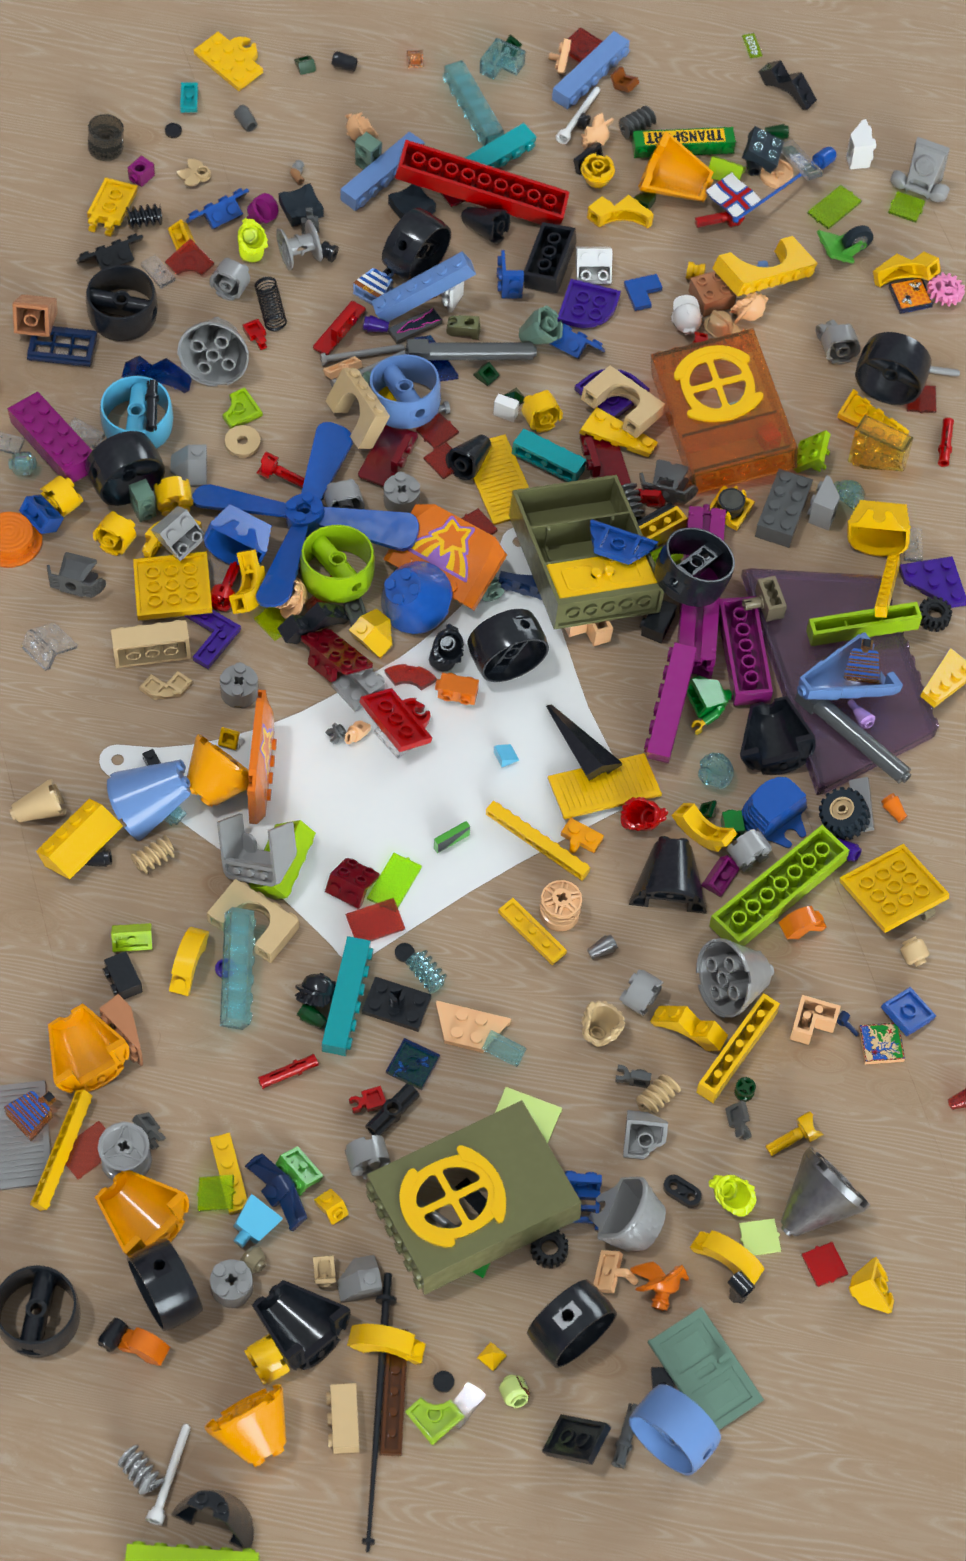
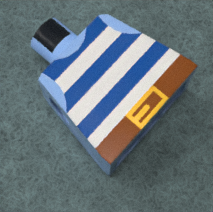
(373, 284)

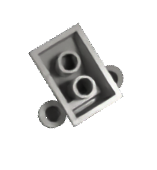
(925, 171)

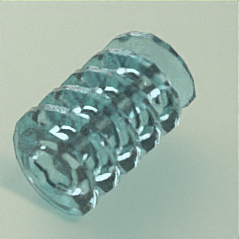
(426, 971)

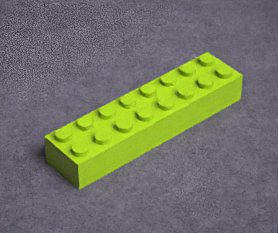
(779, 887)

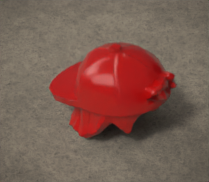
(642, 814)

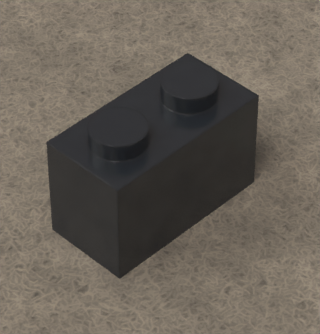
(657, 624)
(122, 975)

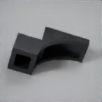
(794, 84)
(318, 617)

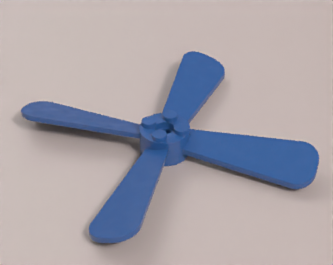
(306, 513)

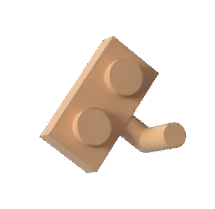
(561, 60)
(334, 370)
(609, 1271)

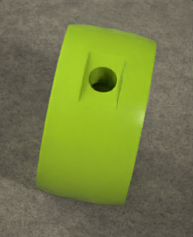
(345, 582)

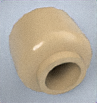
(914, 951)

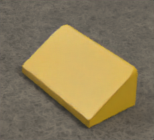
(180, 233)

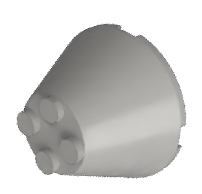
(213, 352)
(731, 976)

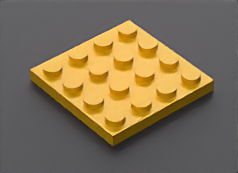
(172, 586)
(894, 888)

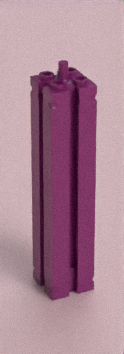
(700, 624)

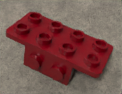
(388, 455)
(603, 459)
(333, 654)

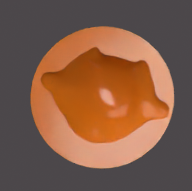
(18, 540)

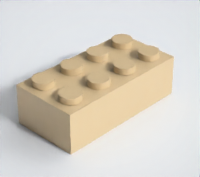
(151, 643)

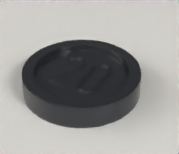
(173, 130)
(404, 951)
(443, 1381)

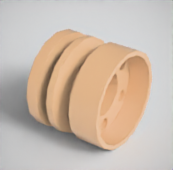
(560, 905)

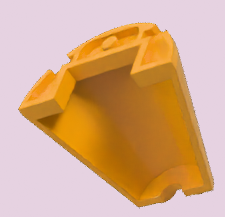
(675, 172)
(85, 1051)
(142, 1210)

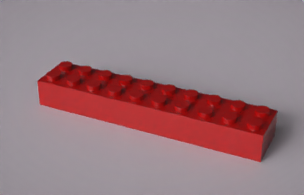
(481, 184)

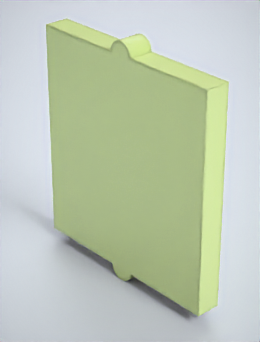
(760, 1236)

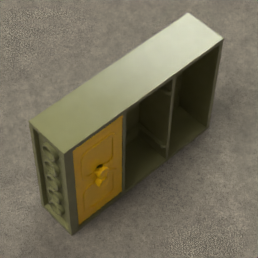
(558, 547)

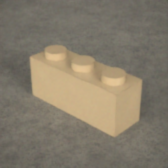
(343, 1418)

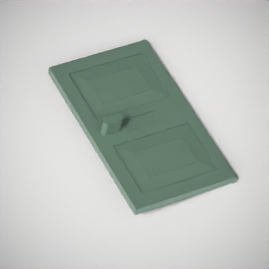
(705, 1368)

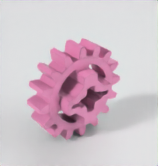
(946, 289)

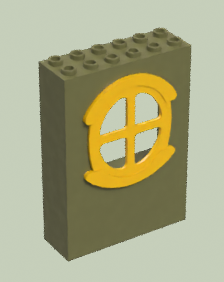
(524, 1201)

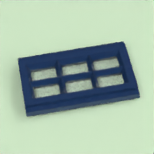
(64, 346)

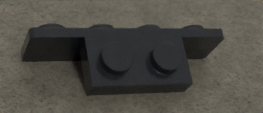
(116, 254)

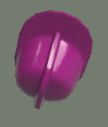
(263, 209)

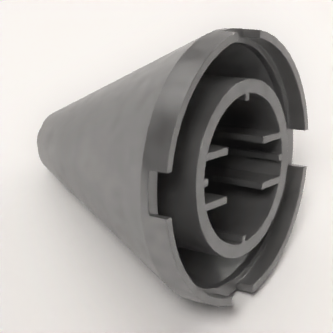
(819, 1196)

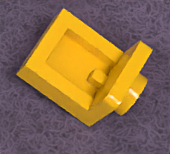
(332, 1206)

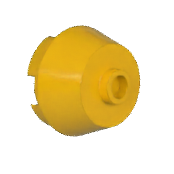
(597, 170)

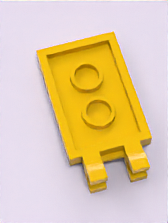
(110, 204)

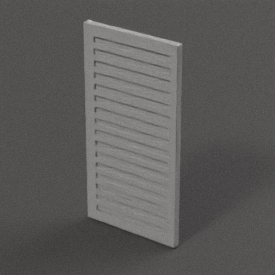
(20, 1158)

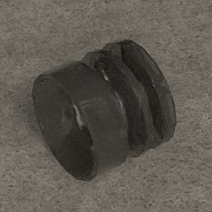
(105, 137)

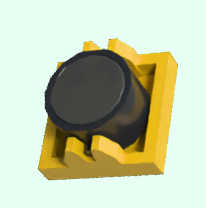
(735, 504)

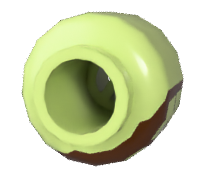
(514, 1391)

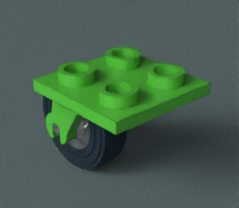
(846, 245)

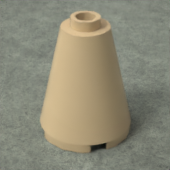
(39, 803)

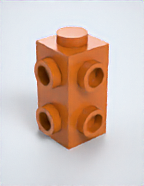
(457, 688)

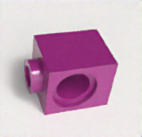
(141, 171)

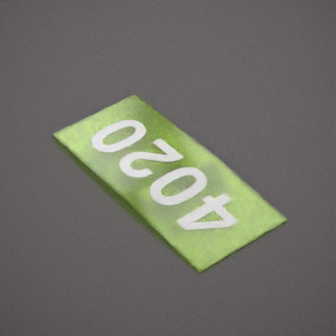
(752, 45)

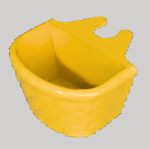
(879, 528)

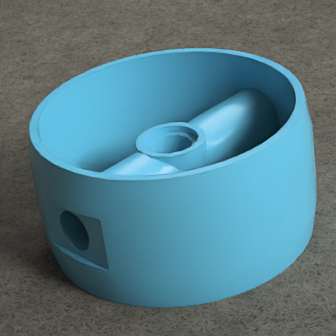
(135, 389)

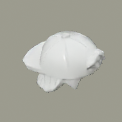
(686, 314)

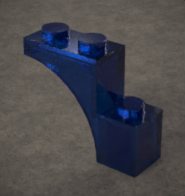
(163, 371)

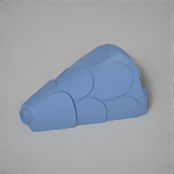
(827, 682)

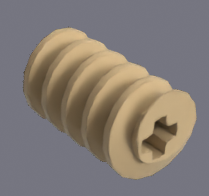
(153, 854)
(657, 1094)

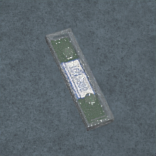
(801, 161)

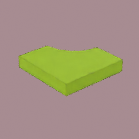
(242, 409)
(434, 1419)

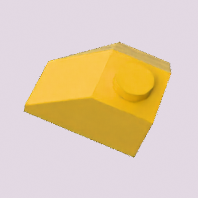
(373, 632)
(870, 1287)

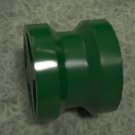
(747, 1085)

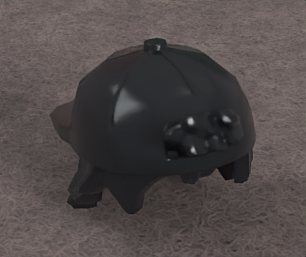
(446, 649)
(315, 990)

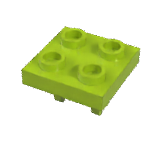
(812, 452)

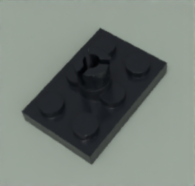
(396, 1004)
(576, 1439)

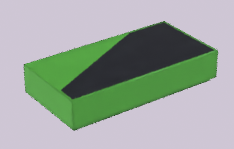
(451, 836)

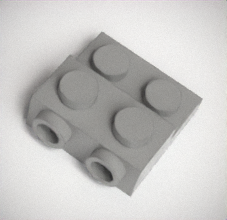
(358, 684)

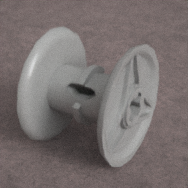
(289, 247)
(124, 1148)

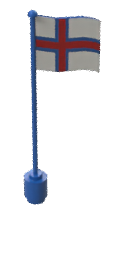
(740, 199)

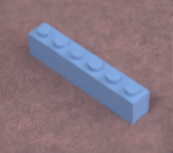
(590, 70)
(375, 176)
(423, 287)

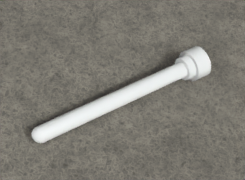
(564, 135)
(156, 1514)

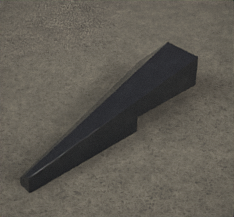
(589, 753)

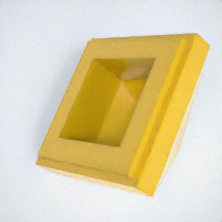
(228, 738)
(491, 1356)

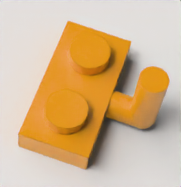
(581, 836)

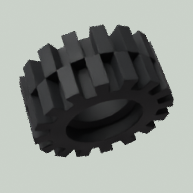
(937, 605)
(554, 1259)

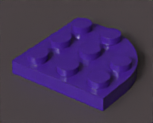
(587, 304)
(616, 404)

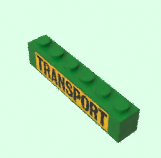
(697, 140)

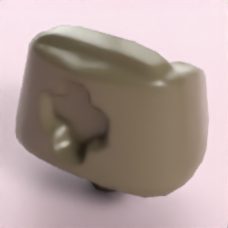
(928, 914)

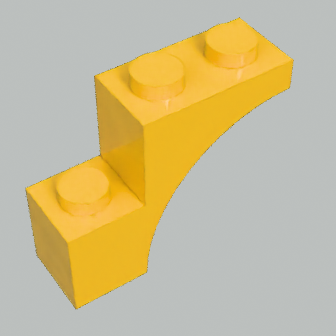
(628, 209)
(898, 267)
(684, 1021)

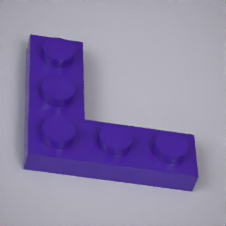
(222, 634)

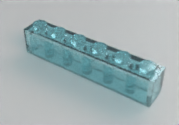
(472, 102)
(237, 968)

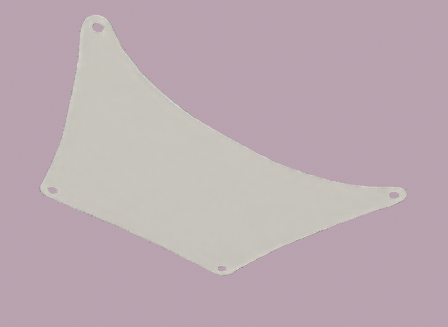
(378, 805)

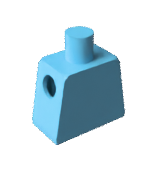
(254, 1221)

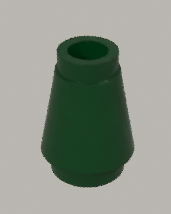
(780, 131)
(311, 1016)

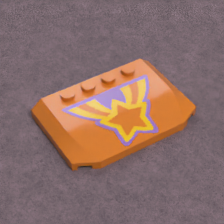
(457, 548)
(261, 759)

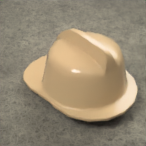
(720, 324)

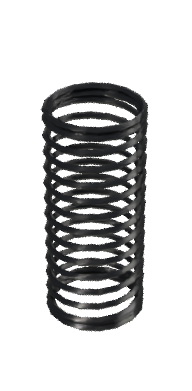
(270, 293)

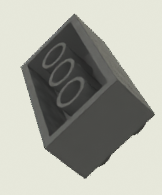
(783, 508)

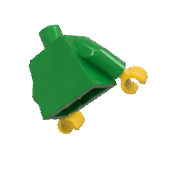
(707, 700)

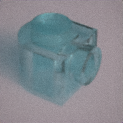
(175, 817)

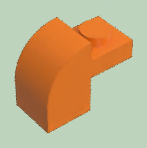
(802, 921)
(145, 1345)

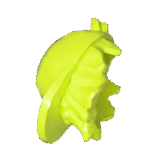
(251, 241)
(734, 1194)

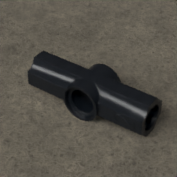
(401, 1102)

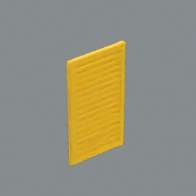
(498, 478)
(580, 796)

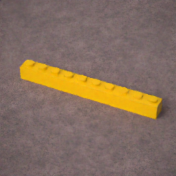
(887, 585)
(537, 840)
(61, 1150)

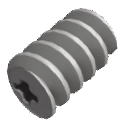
(138, 1471)

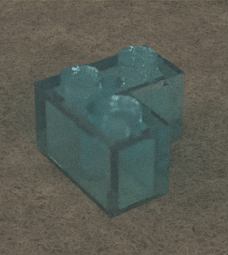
(502, 56)

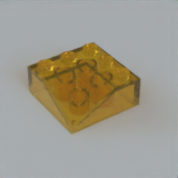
(879, 446)

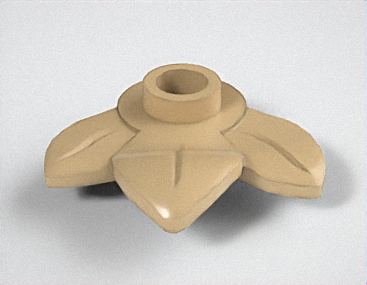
(194, 173)

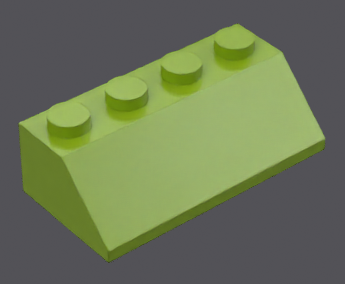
(304, 839)

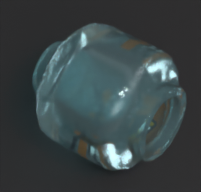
(22, 463)

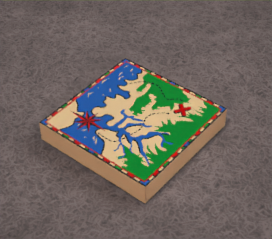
(881, 1043)

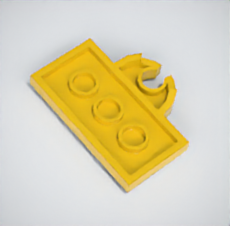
(230, 59)

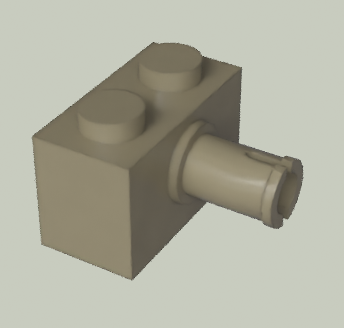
(768, 599)

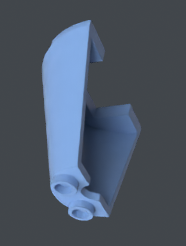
(147, 795)

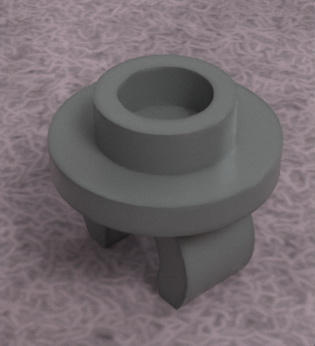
(338, 731)

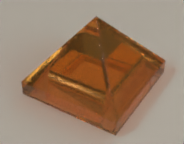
(415, 58)

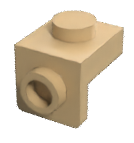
(324, 1270)

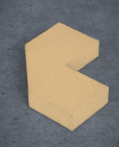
(159, 690)

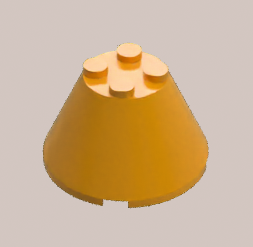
(215, 773)
(253, 1426)

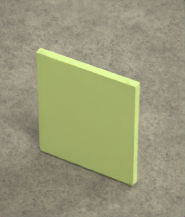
(542, 1112)

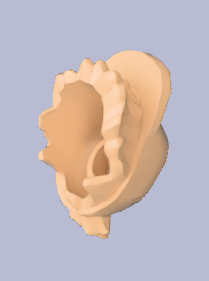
(358, 125)
(597, 132)
(750, 307)
(296, 601)

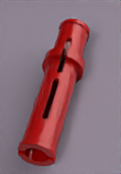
(944, 456)
(287, 1071)

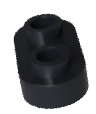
(683, 1190)

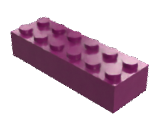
(50, 436)
(744, 653)
(672, 699)

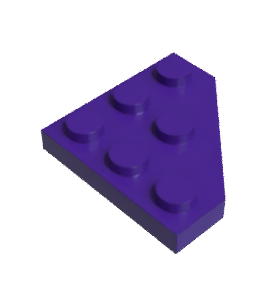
(935, 578)

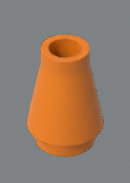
(893, 806)

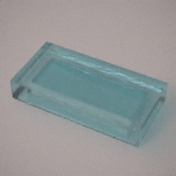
(503, 1048)

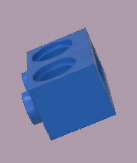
(41, 514)

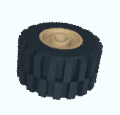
(844, 813)

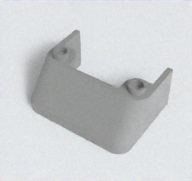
(245, 862)

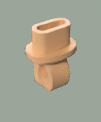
(357, 731)

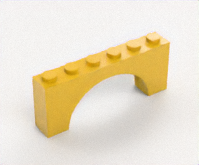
(747, 278)

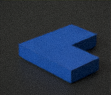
(640, 288)

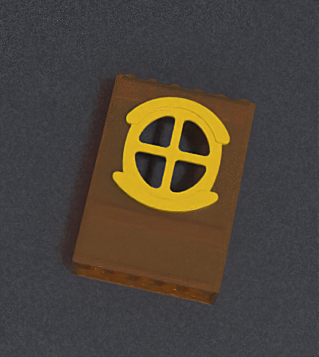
(728, 441)

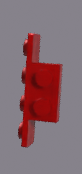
(339, 328)

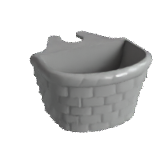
(630, 1215)

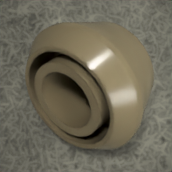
(254, 1259)

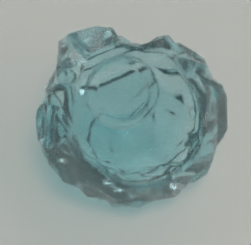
(850, 492)
(716, 770)

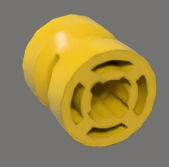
(694, 270)

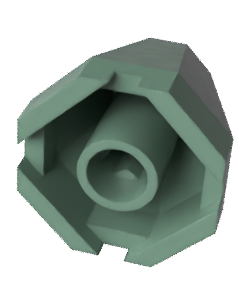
(541, 327)

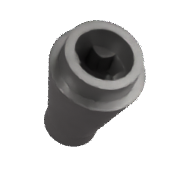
(602, 947)

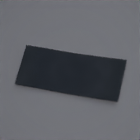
(475, 1198)

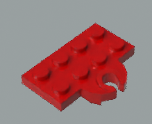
(398, 718)

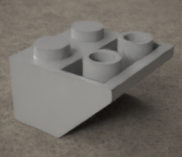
(824, 504)
(179, 532)

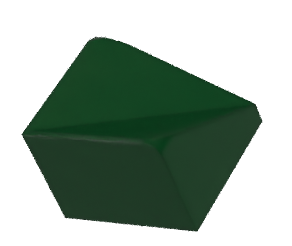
(646, 199)

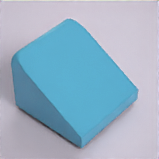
(505, 754)

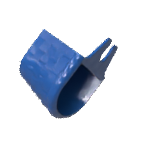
(236, 532)
(775, 809)

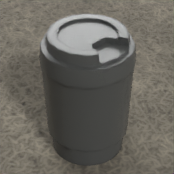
(245, 118)

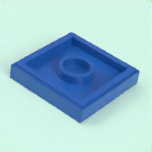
(908, 1011)

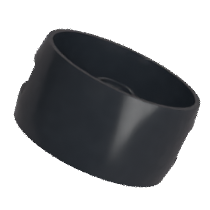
(408, 243)
(138, 312)
(893, 368)
(121, 462)
(682, 580)
(508, 645)
(165, 1284)
(571, 1323)
(33, 1329)

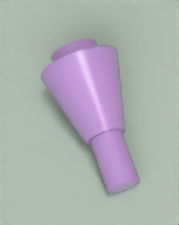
(863, 717)

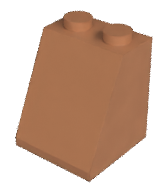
(34, 315)

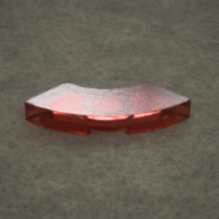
(411, 675)

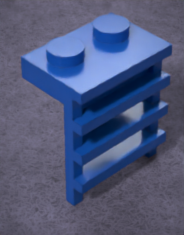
(587, 1188)

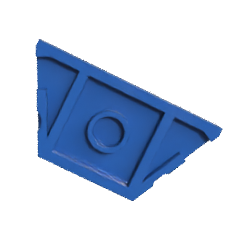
(618, 543)

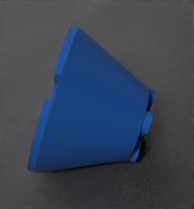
(416, 597)

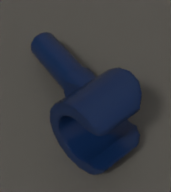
(843, 1019)

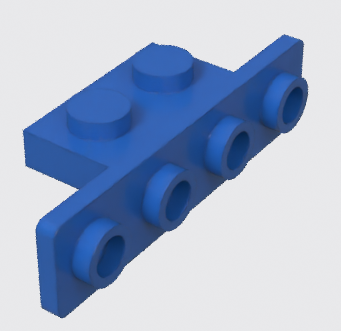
(221, 212)
(575, 343)

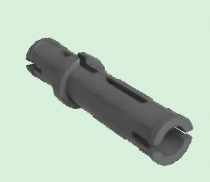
(624, 1445)

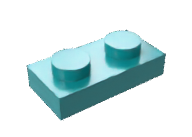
(189, 97)

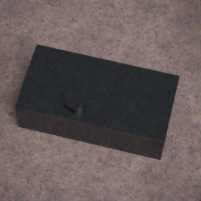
(549, 257)

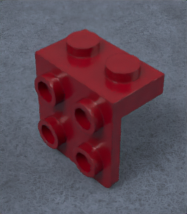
(351, 881)

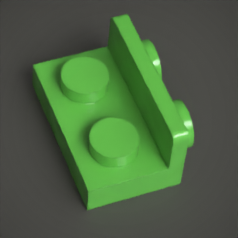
(299, 1168)

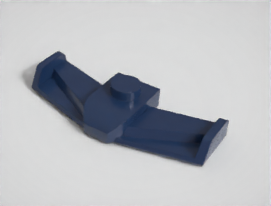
(279, 1189)

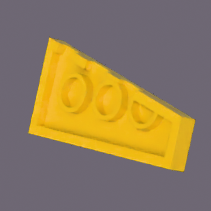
(856, 407)
(609, 428)
(946, 679)

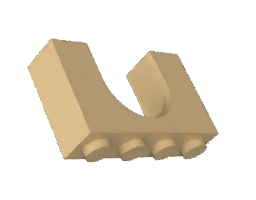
(613, 383)
(373, 414)
(281, 926)

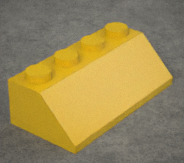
(79, 839)

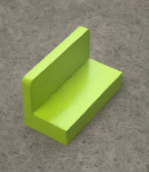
(724, 167)
(131, 937)

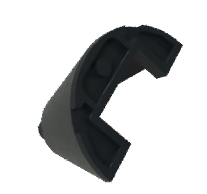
(776, 738)
(670, 876)
(301, 1323)
(225, 1508)

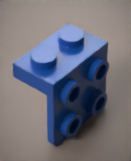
(510, 280)

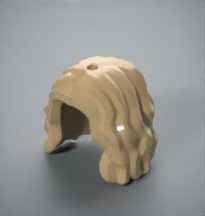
(602, 1023)

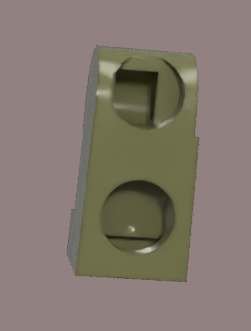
(464, 326)

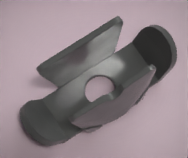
(671, 482)
(77, 574)

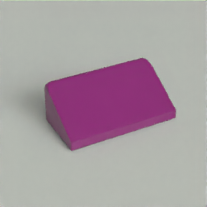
(721, 876)

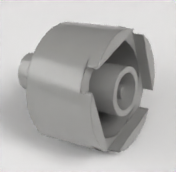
(230, 279)
(840, 343)
(401, 493)
(344, 495)
(239, 685)
(749, 849)
(642, 991)
(366, 1155)
(231, 1271)

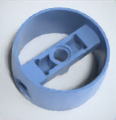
(398, 375)
(675, 1429)

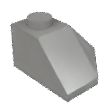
(191, 464)
(643, 1134)
(360, 1280)

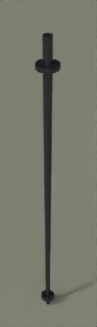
(385, 1300)

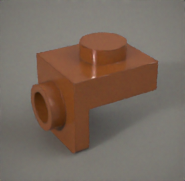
(622, 81)

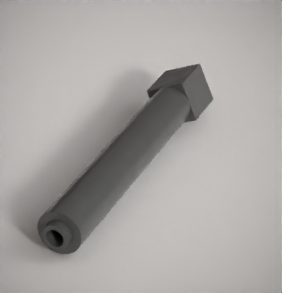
(471, 350)
(857, 737)

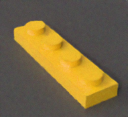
(532, 931)
(228, 1165)

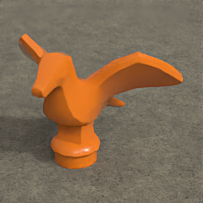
(660, 1282)

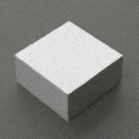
(506, 407)

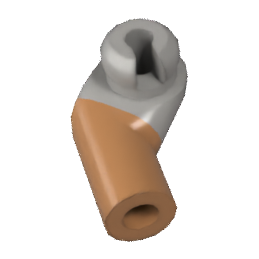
(296, 171)

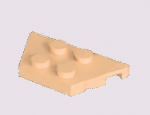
(467, 1026)

